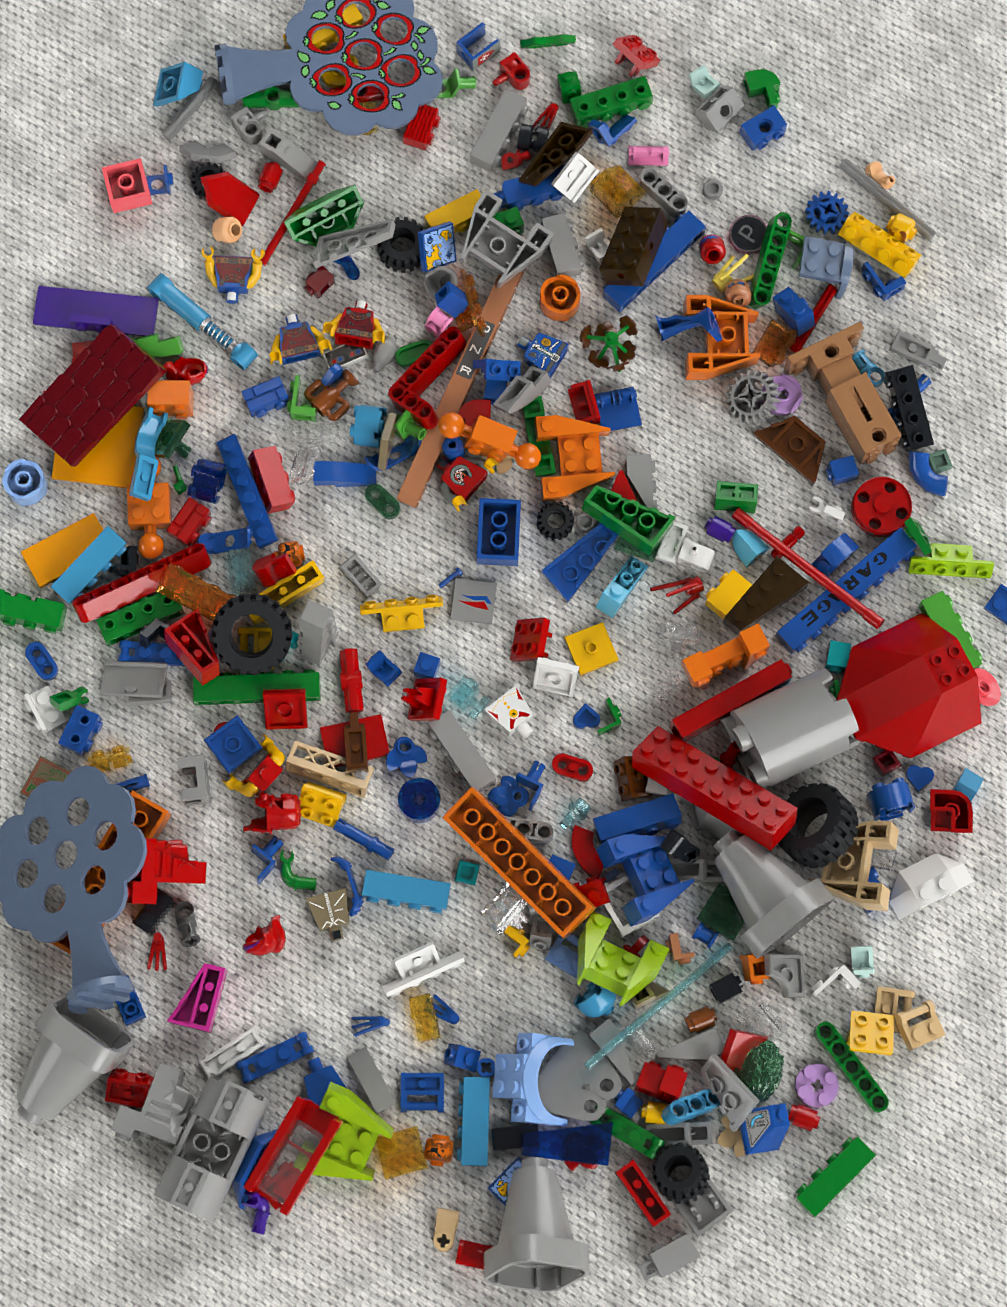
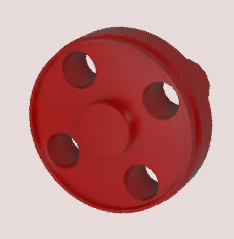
(881, 506)

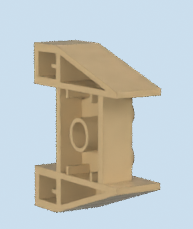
(850, 874)

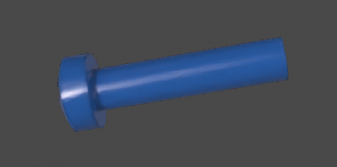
(458, 572)

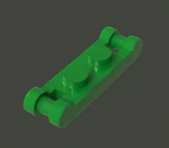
(632, 1133)

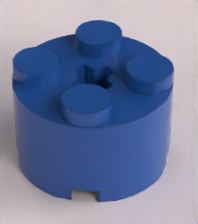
(890, 800)

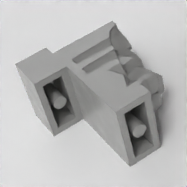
(162, 1113)

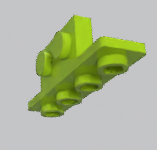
(951, 561)

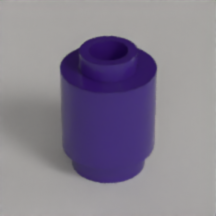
(719, 529)

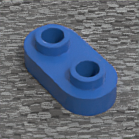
(42, 661)

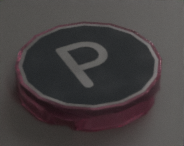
(747, 234)

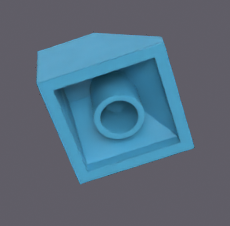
(177, 83)

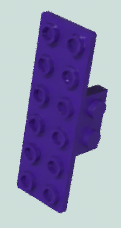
(95, 311)

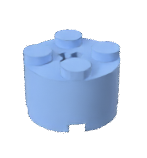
(26, 493)

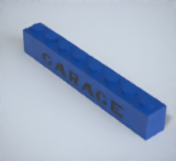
(856, 582)

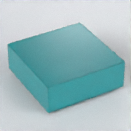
(467, 872)

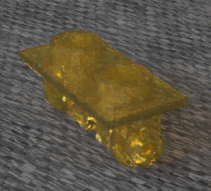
(117, 755)

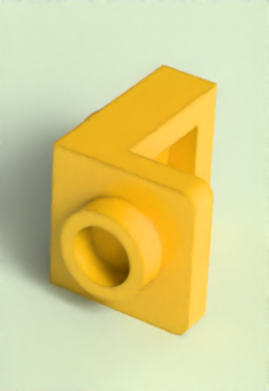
(517, 936)

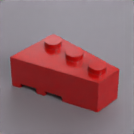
(193, 647)

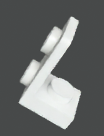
(847, 980)

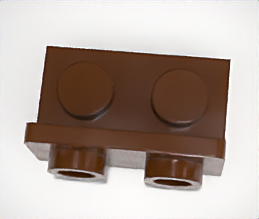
(630, 781)

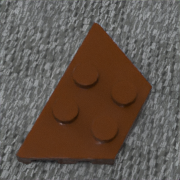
(795, 445)

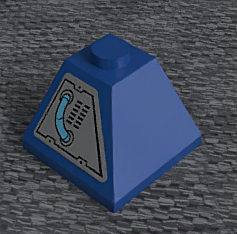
(765, 1129)

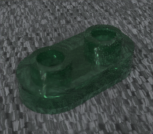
(382, 502)

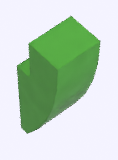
(160, 348)

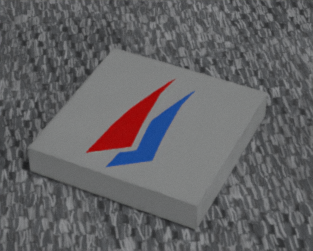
(473, 601)

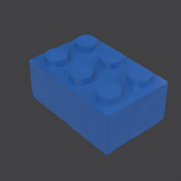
(498, 532)

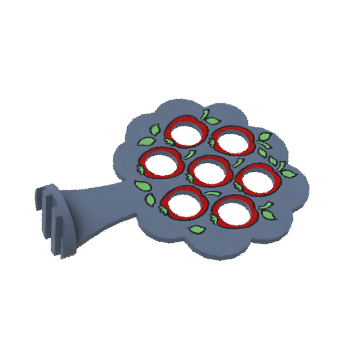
(249, 71)

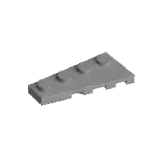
(346, 242)

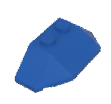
(249, 1163)

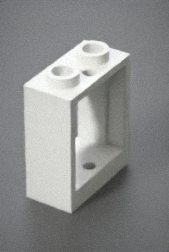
(627, 929)

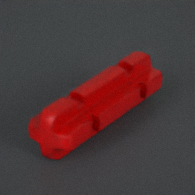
(790, 540)

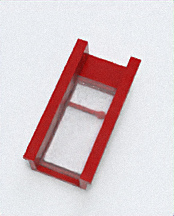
(293, 1153)

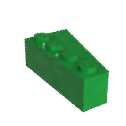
(628, 519)
(32, 614)

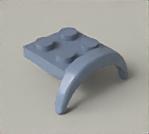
(827, 262)

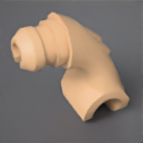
(875, 171)

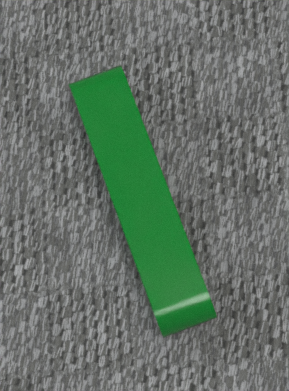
(775, 253)
(860, 1073)

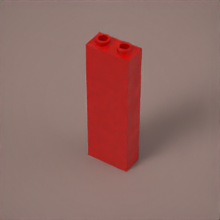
(720, 706)

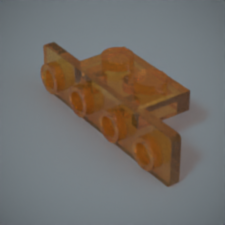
(472, 315)

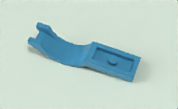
(146, 462)

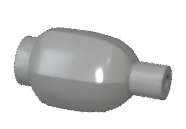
(384, 353)

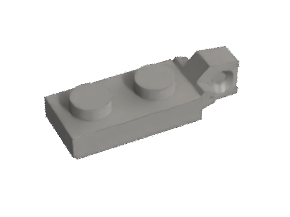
(917, 351)

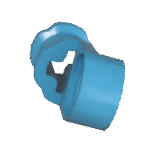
(865, 365)

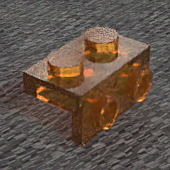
(774, 344)

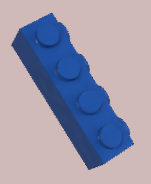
(639, 819)

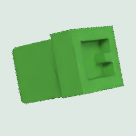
(302, 412)

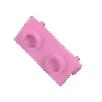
(648, 155)

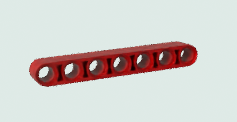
(137, 584)

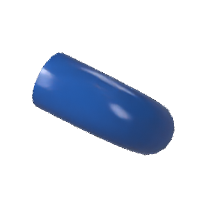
(925, 476)

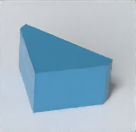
(968, 783)

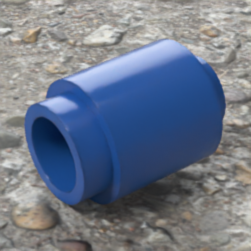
(453, 448)

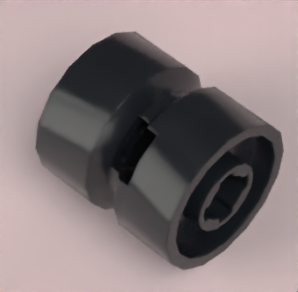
(526, 135)

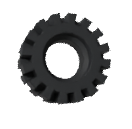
(203, 171)
(564, 512)

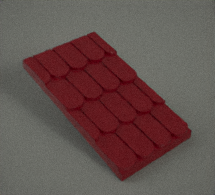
(92, 395)

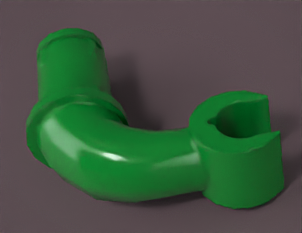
(294, 881)

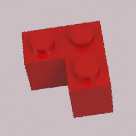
(660, 1082)

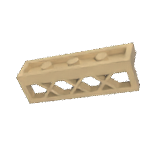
(325, 775)

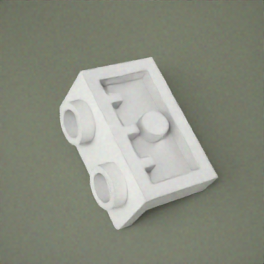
(47, 716)

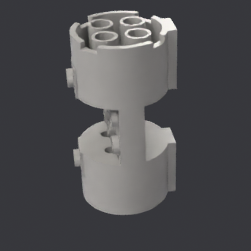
(212, 1148)

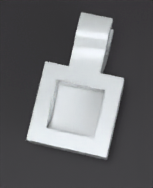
(831, 513)

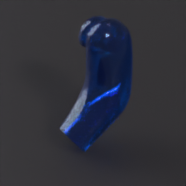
(349, 267)

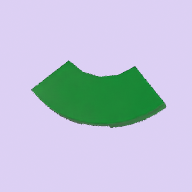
(550, 41)

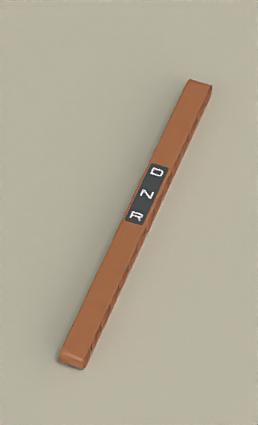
(457, 390)

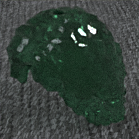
(762, 1070)

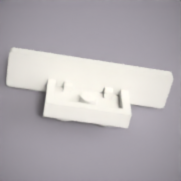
(420, 965)

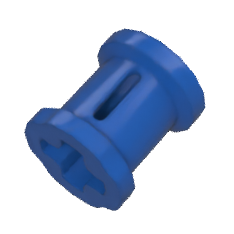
(705, 935)
(480, 1068)

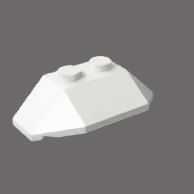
(927, 883)

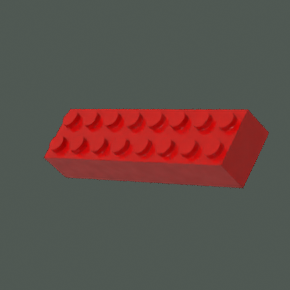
(714, 788)

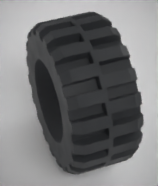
(241, 660)
(834, 835)

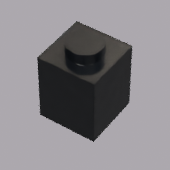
(726, 988)

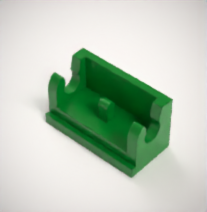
(734, 495)

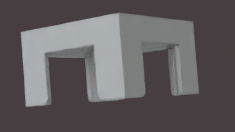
(201, 792)

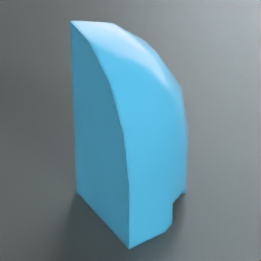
(748, 546)

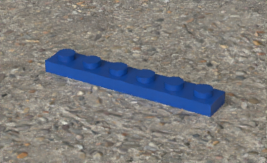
(247, 491)

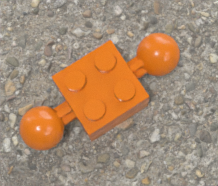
(489, 439)
(151, 516)

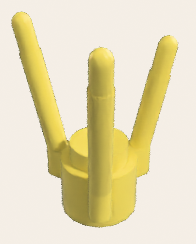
(722, 277)

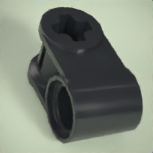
(680, 847)

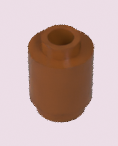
(701, 1019)

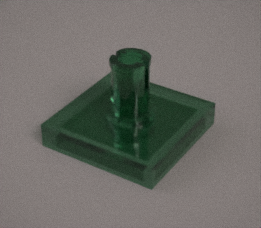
(170, 439)

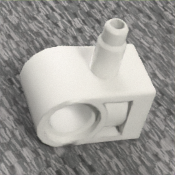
(695, 556)

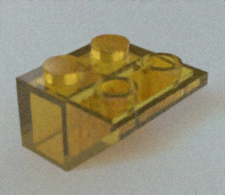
(616, 190)
(401, 1153)

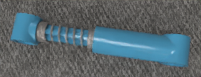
(166, 292)

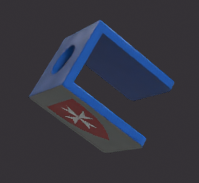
(481, 57)

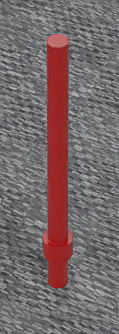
(311, 180)

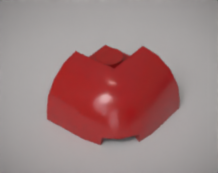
(950, 811)

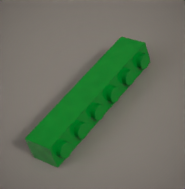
(249, 688)

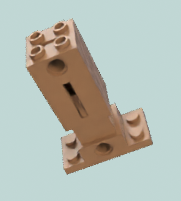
(849, 394)

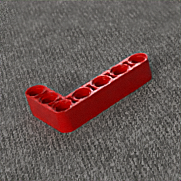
(422, 373)

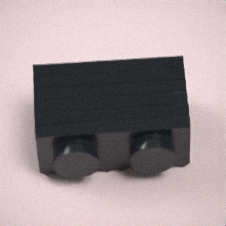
(153, 914)

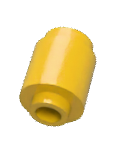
(652, 1112)

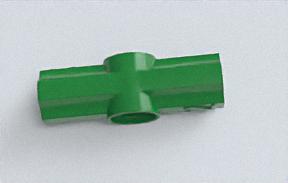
(261, 99)

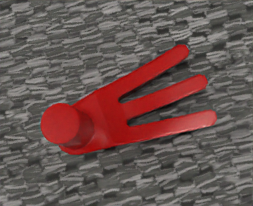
(549, 112)
(157, 945)

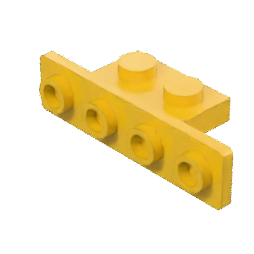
(402, 614)

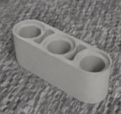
(661, 184)
(534, 827)

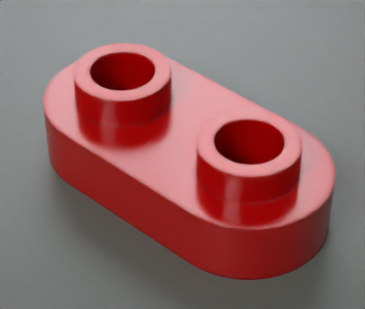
(573, 764)

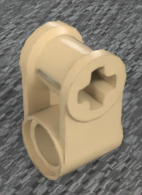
(445, 1224)

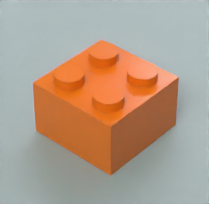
(171, 398)

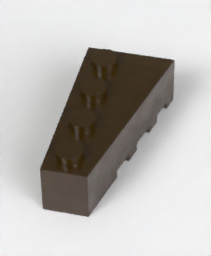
(770, 591)

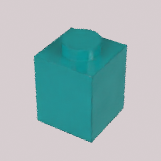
(837, 656)

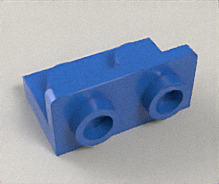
(498, 369)

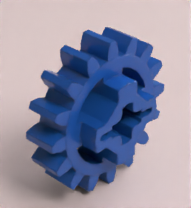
(820, 206)

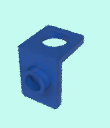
(166, 178)

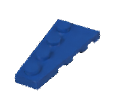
(577, 562)

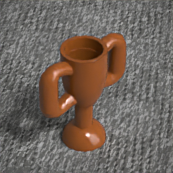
(330, 396)

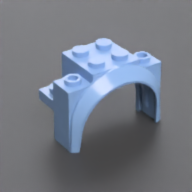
(518, 1078)

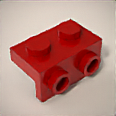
(594, 890)

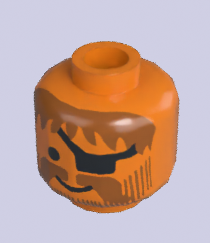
(293, 550)
(438, 1150)

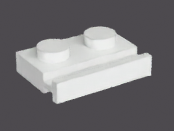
(575, 177)

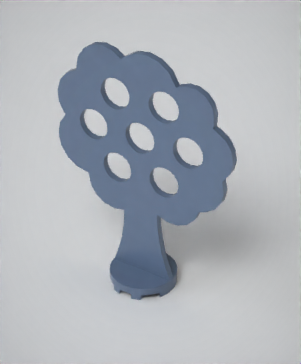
(95, 972)

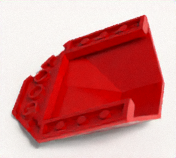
(911, 688)

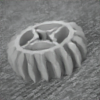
(749, 382)

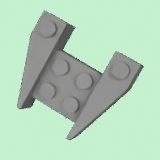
(499, 245)

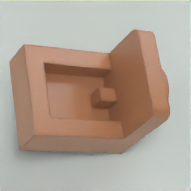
(675, 950)

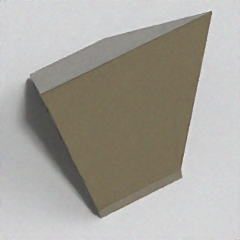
(648, 995)

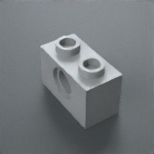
(724, 99)

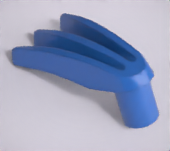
(448, 1015)
(374, 1022)

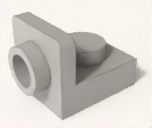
(541, 934)

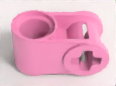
(437, 322)

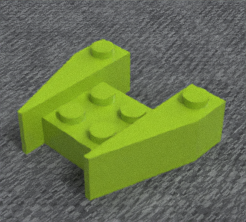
(613, 966)
(355, 1137)

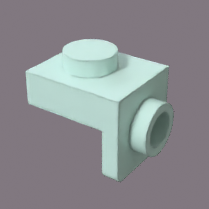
(703, 83)
(862, 961)

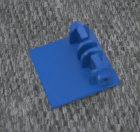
(618, 408)

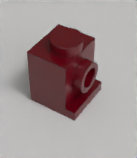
(319, 282)

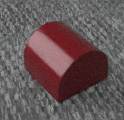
(886, 762)

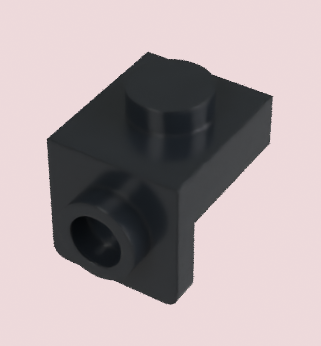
(128, 564)
(151, 632)

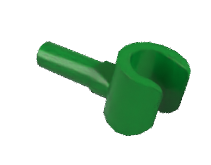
(180, 486)

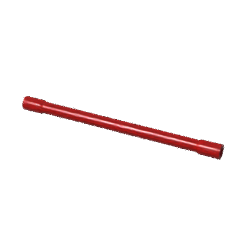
(866, 613)

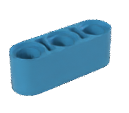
(684, 1109)

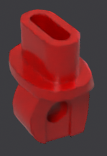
(518, 159)
(637, 946)

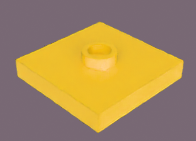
(591, 648)

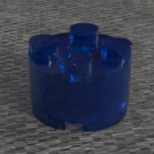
(207, 480)
(407, 800)

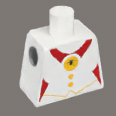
(511, 713)

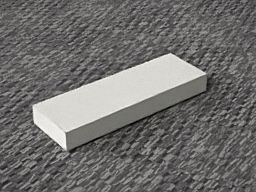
(232, 1053)

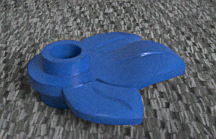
(405, 760)
(505, 796)

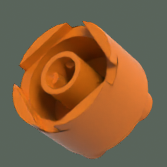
(552, 290)

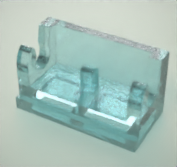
(240, 571)

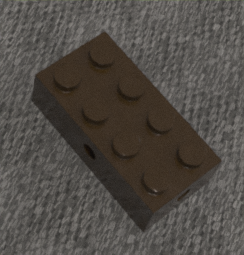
(633, 246)

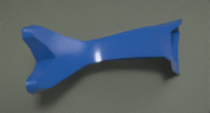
(675, 324)

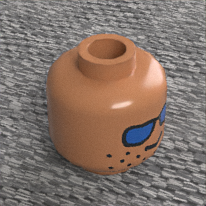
(737, 292)

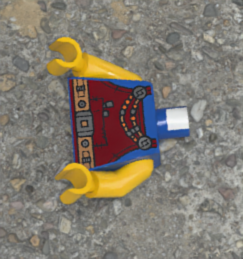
(233, 273)
(297, 342)

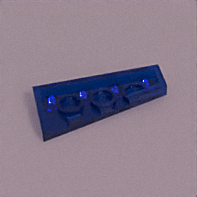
(575, 1144)

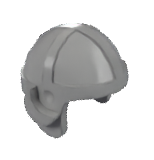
(437, 278)

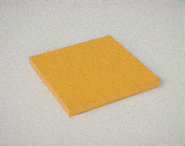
(110, 461)

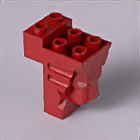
(164, 863)

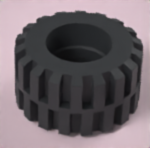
(401, 260)
(677, 1157)

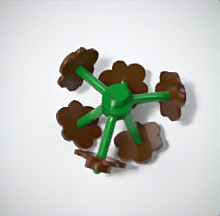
(609, 336)

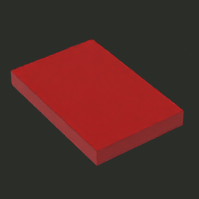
(376, 741)

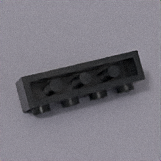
(909, 408)

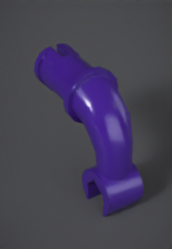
(261, 1212)

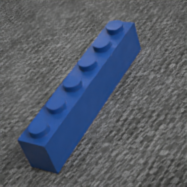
(674, 243)

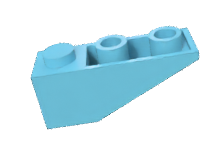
(621, 586)

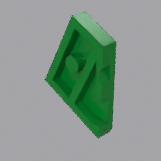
(917, 533)

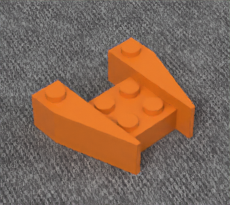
(730, 352)
(577, 456)
(743, 650)

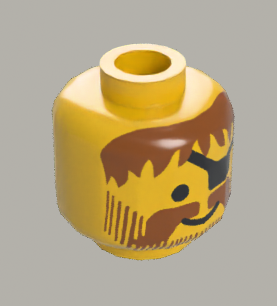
(901, 227)

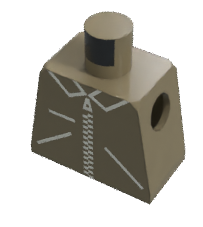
(330, 912)

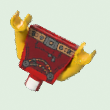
(356, 327)
(262, 774)

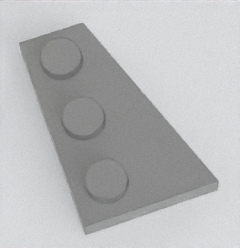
(731, 1092)

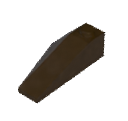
(555, 152)

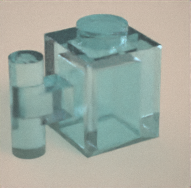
(465, 695)

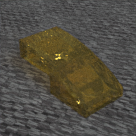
(425, 1017)

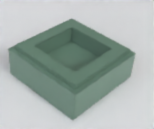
(940, 461)

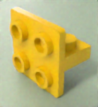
(321, 804)
(871, 1032)

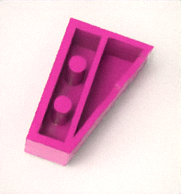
(201, 1001)

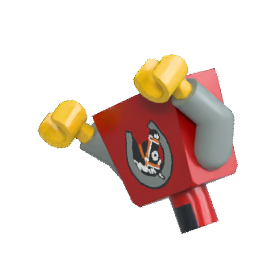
(463, 478)

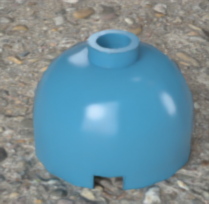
(595, 1001)

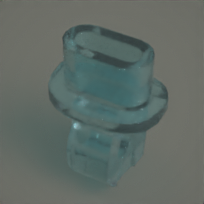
(577, 810)

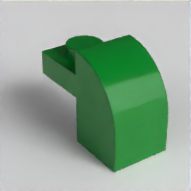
(763, 82)

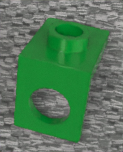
(615, 713)

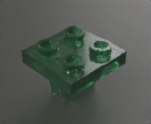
(722, 913)

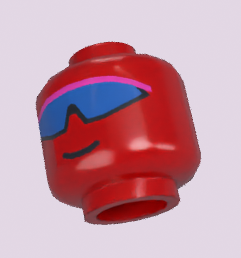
(712, 249)

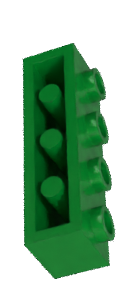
(611, 101)
(132, 618)
(835, 1176)

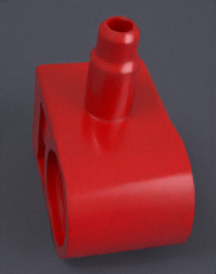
(510, 68)

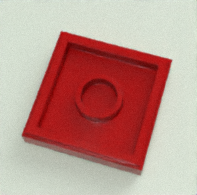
(285, 709)

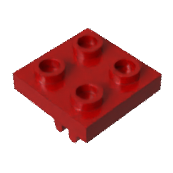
(636, 52)
(530, 639)
(425, 699)

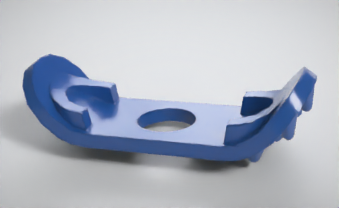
(407, 449)
(216, 543)
(356, 901)

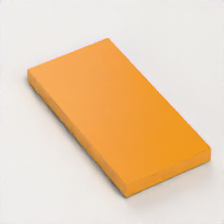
(57, 552)

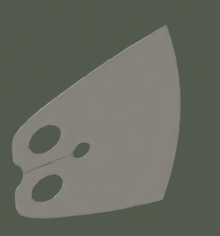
(565, 1074)

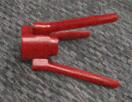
(691, 586)

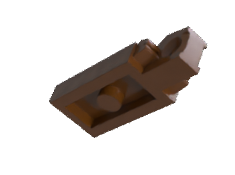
(355, 744)

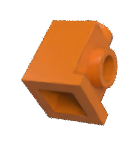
(749, 974)

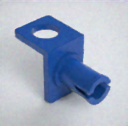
(531, 781)
(266, 856)

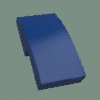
(132, 1009)

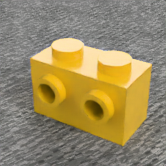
(727, 594)

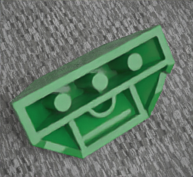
(325, 215)

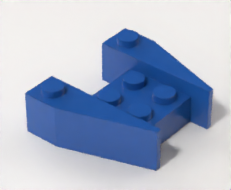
(647, 871)

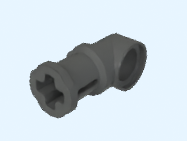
(183, 921)

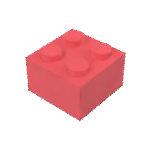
(127, 185)

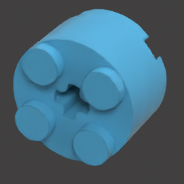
(368, 425)

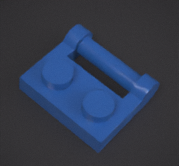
(422, 1085)

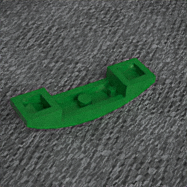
(531, 411)

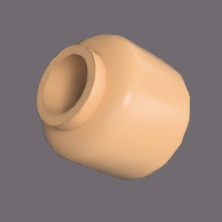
(227, 230)

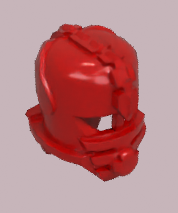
(279, 813)

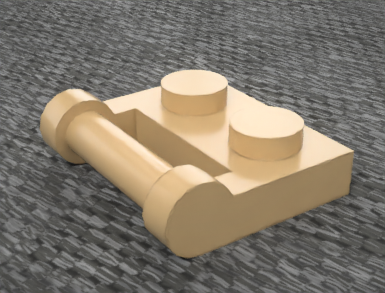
(887, 1002)
(921, 1032)

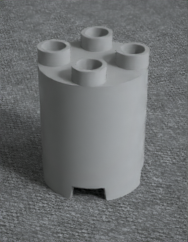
(790, 730)

